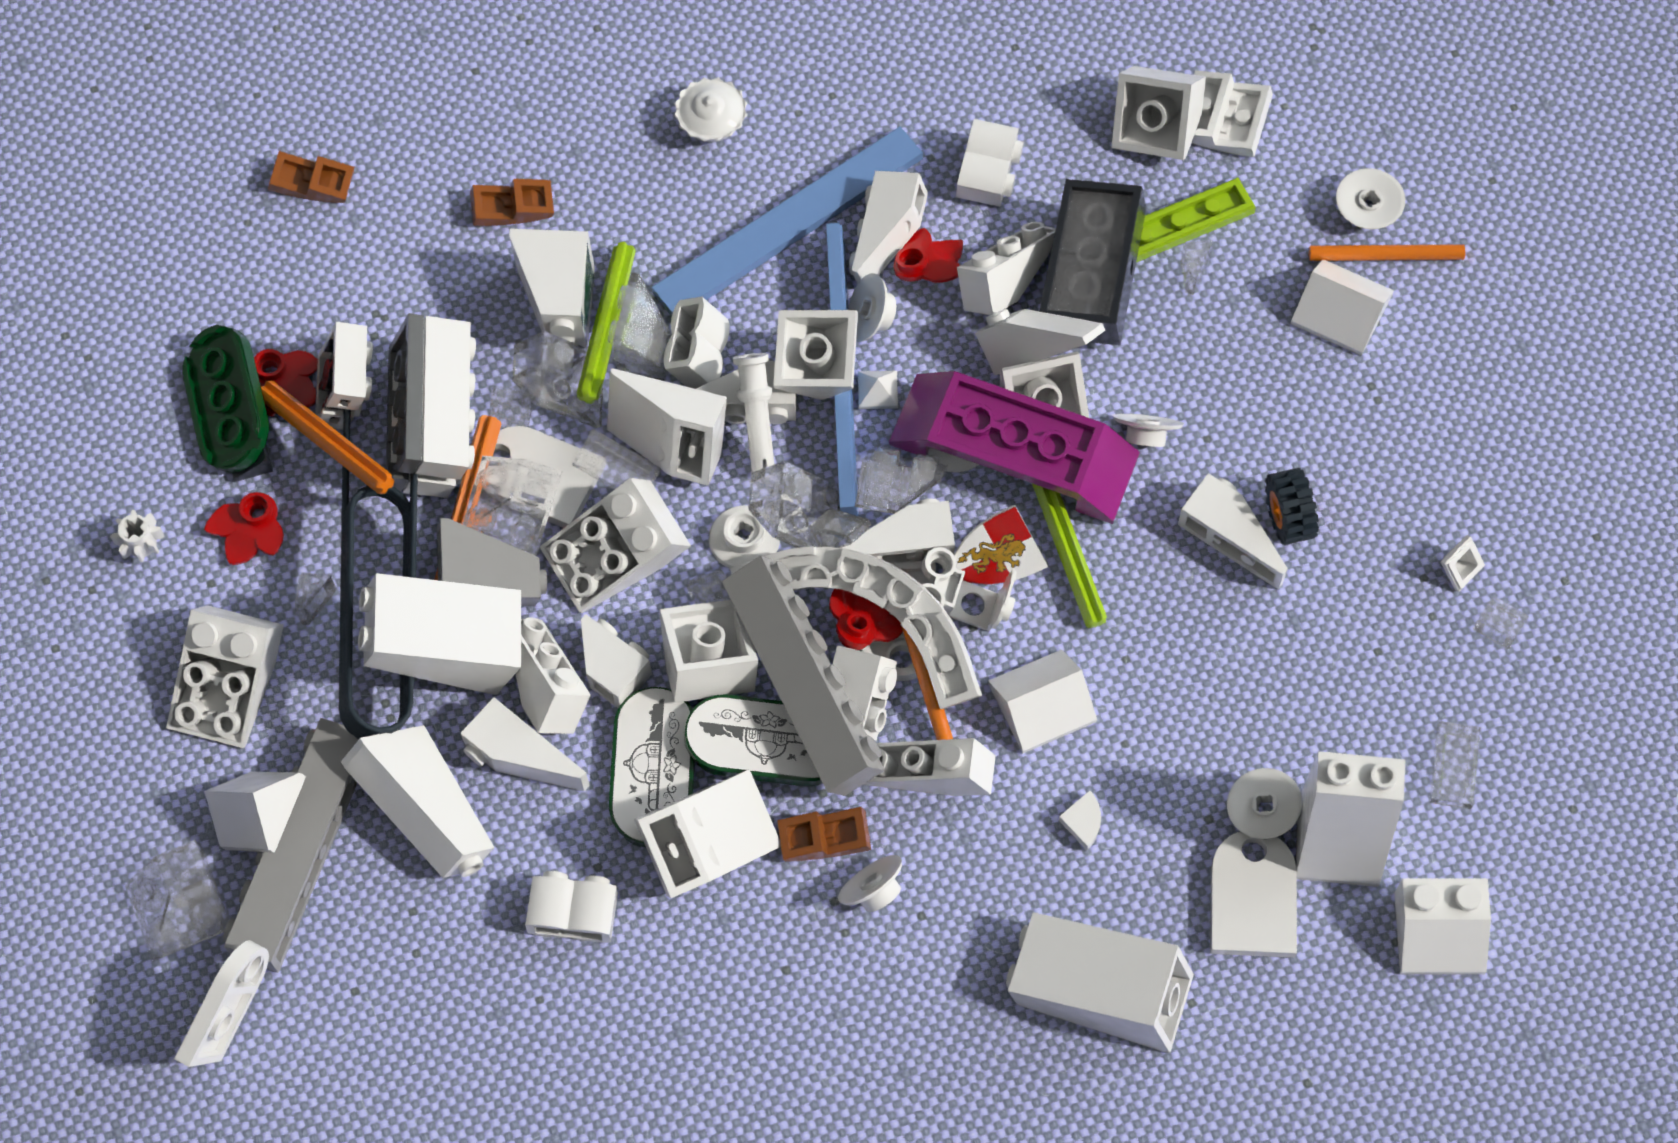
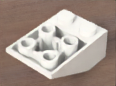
(668, 424)
(615, 544)
(223, 674)
(708, 833)

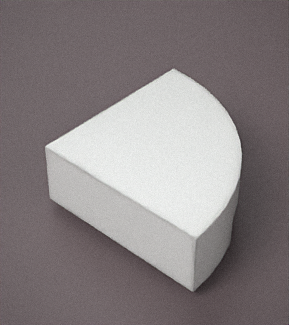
(1083, 819)

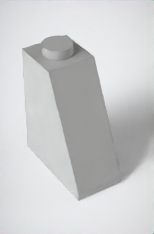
(482, 560)

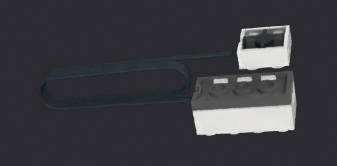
(424, 447)

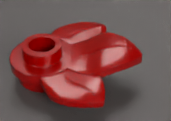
(928, 259)
(291, 373)
(243, 532)
(858, 612)

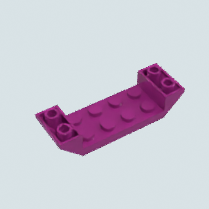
(1018, 439)

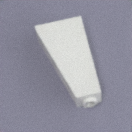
(421, 798)

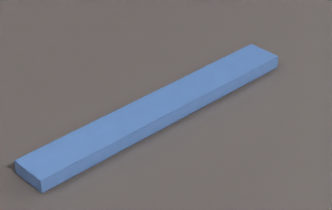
(787, 222)
(843, 402)

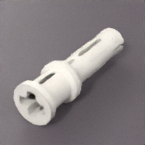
(755, 393)

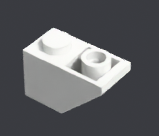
(610, 663)
(867, 684)

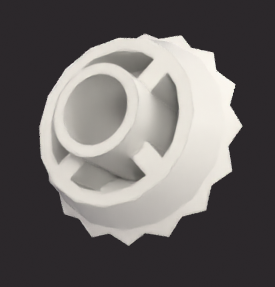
(710, 109)

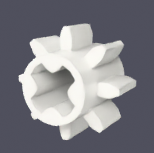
(137, 535)

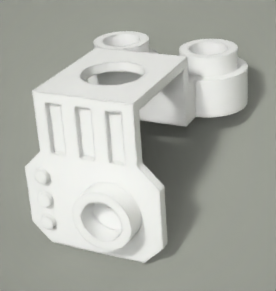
(950, 589)

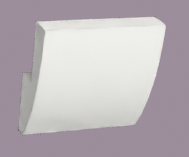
(1231, 114)

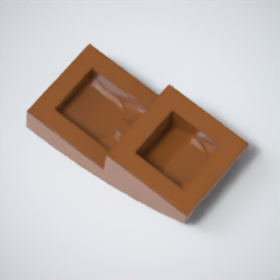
(311, 180)
(514, 204)
(824, 836)

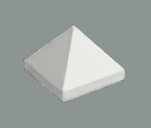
(877, 390)
(1462, 563)

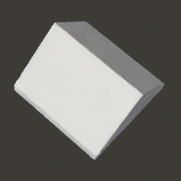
(1341, 306)
(815, 352)
(1050, 380)
(1044, 700)
(253, 809)

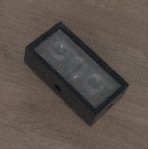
(1095, 254)

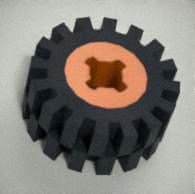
(1291, 506)

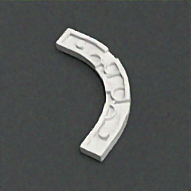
(901, 596)

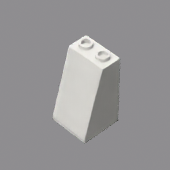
(442, 631)
(1348, 818)
(1101, 980)

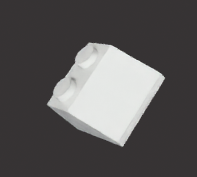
(1157, 111)
(707, 651)
(1443, 926)

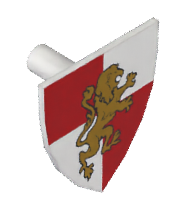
(997, 548)

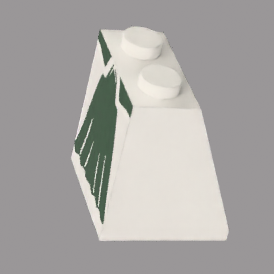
(557, 278)

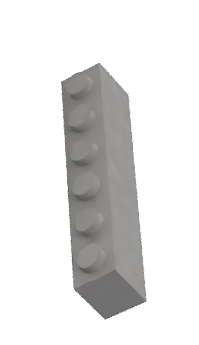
(803, 675)
(285, 879)

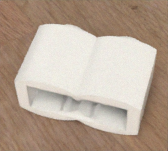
(987, 163)
(696, 342)
(571, 907)

